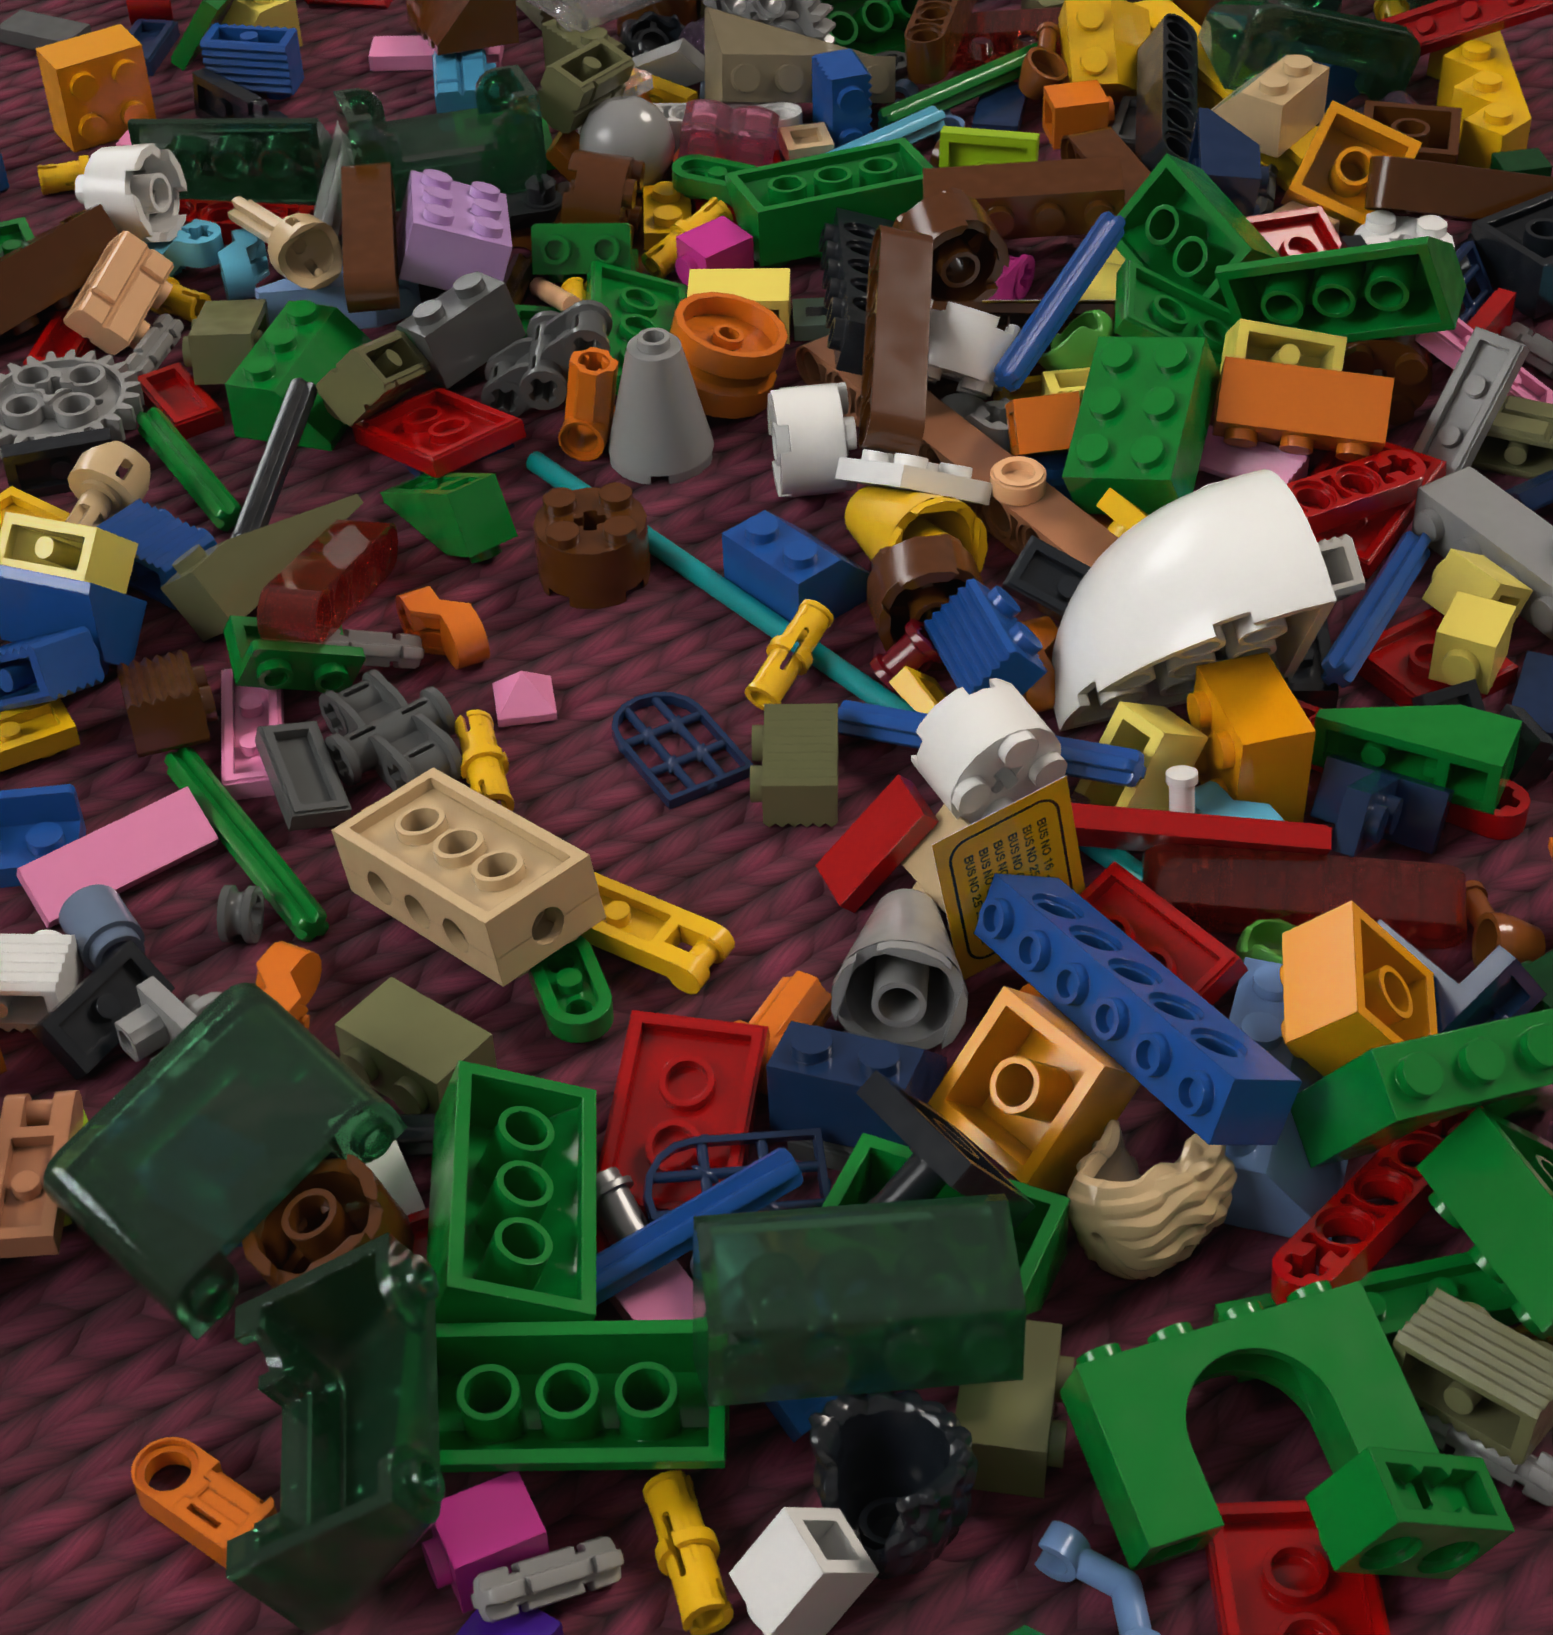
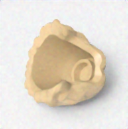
(1153, 1220)

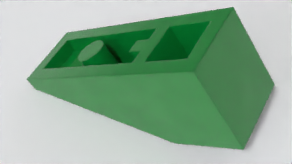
(455, 512)
(1431, 743)

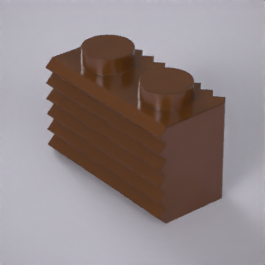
(167, 703)

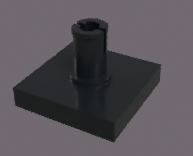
(938, 1150)

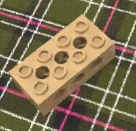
(470, 875)

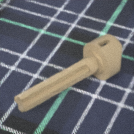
(298, 245)
(98, 487)

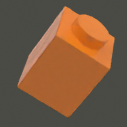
(1075, 109)
(1042, 424)

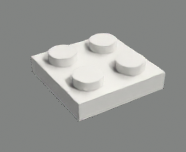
(914, 474)

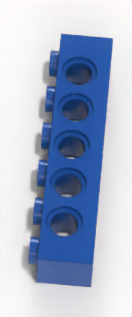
(1138, 1011)

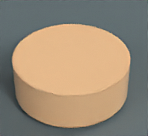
(1018, 481)

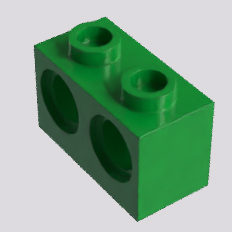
(1408, 1513)

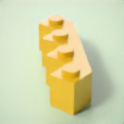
(1485, 86)

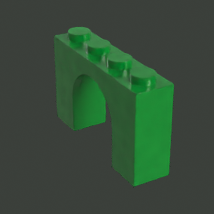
(1425, 1080)
(1132, 1406)

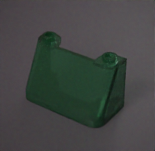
(1254, 34)
(488, 144)
(211, 1147)
(359, 1431)

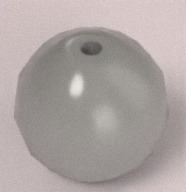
(631, 129)

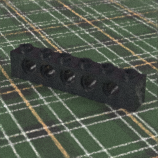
(845, 266)

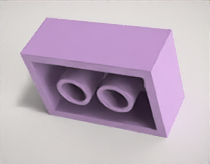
(451, 230)

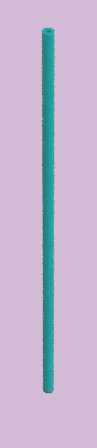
(774, 624)

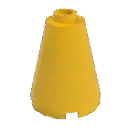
(889, 516)

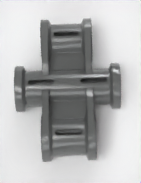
(537, 367)
(383, 732)

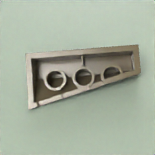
(773, 64)

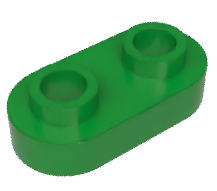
(704, 176)
(573, 993)

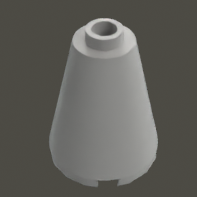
(658, 413)
(902, 976)

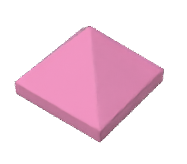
(524, 699)

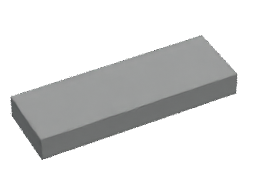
(1471, 399)

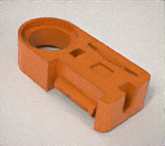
(207, 1506)

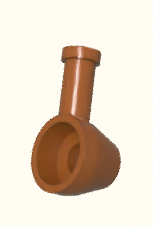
(1042, 64)
(1495, 929)

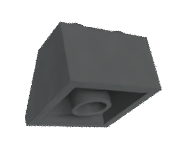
(463, 327)

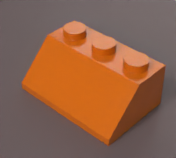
(1302, 408)

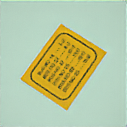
(1021, 839)

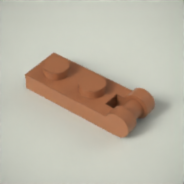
(28, 1140)

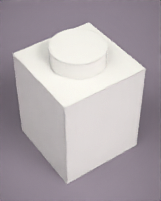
(803, 1572)

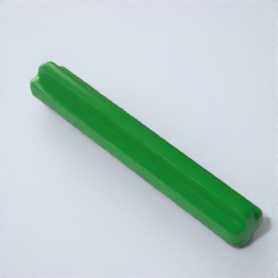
(189, 469)

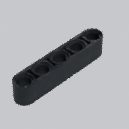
(1166, 91)

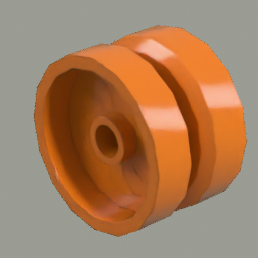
(730, 351)

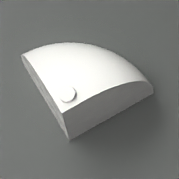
(1188, 588)

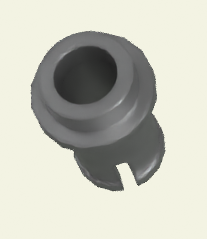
(616, 1206)

